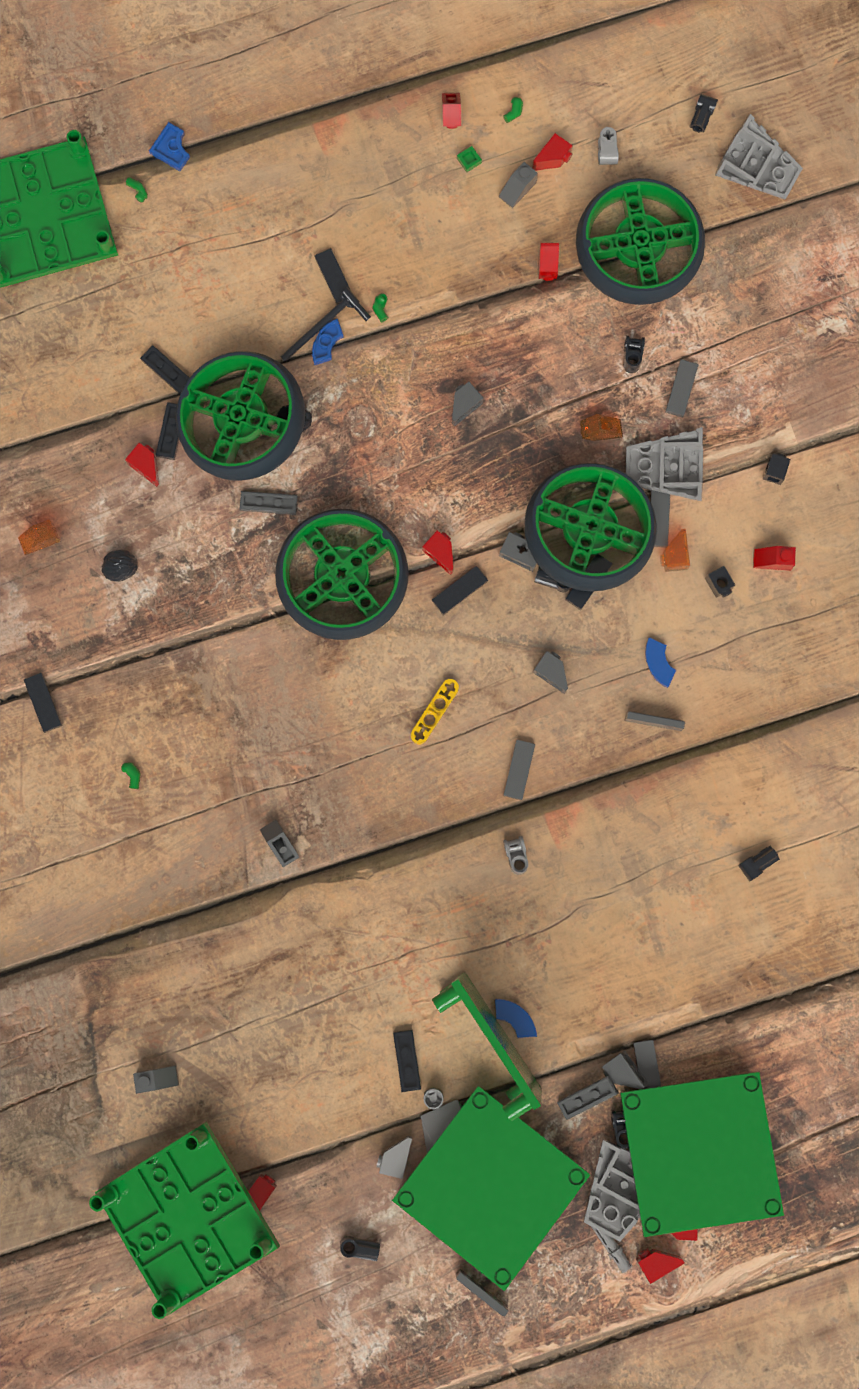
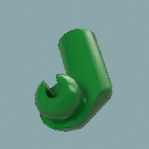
(516, 111)
(138, 186)
(378, 307)
(134, 774)

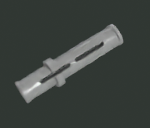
(614, 1250)

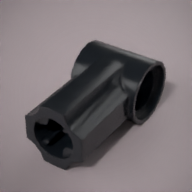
(704, 109)
(543, 579)
(756, 864)
(363, 1248)

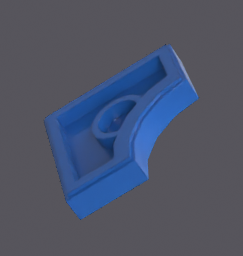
(169, 147)

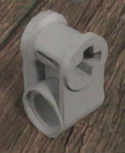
(607, 149)
(516, 853)

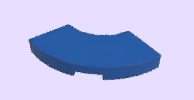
(325, 341)
(657, 662)
(516, 1017)

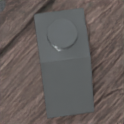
(518, 185)
(466, 401)
(552, 671)
(279, 843)
(624, 1071)
(155, 1079)

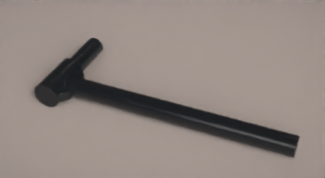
(349, 300)

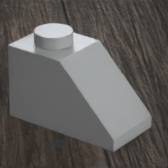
(395, 1159)

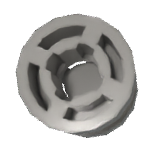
(433, 1101)

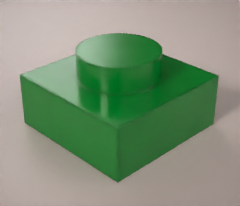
(469, 159)

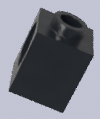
(776, 468)
(720, 574)

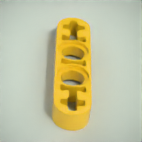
(432, 710)

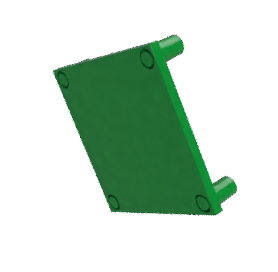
(51, 212)
(527, 1091)
(701, 1154)
(491, 1188)
(186, 1219)

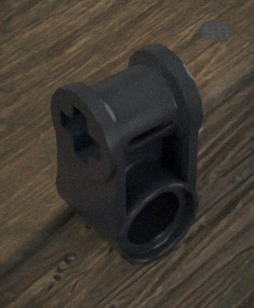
(633, 351)
(618, 1127)

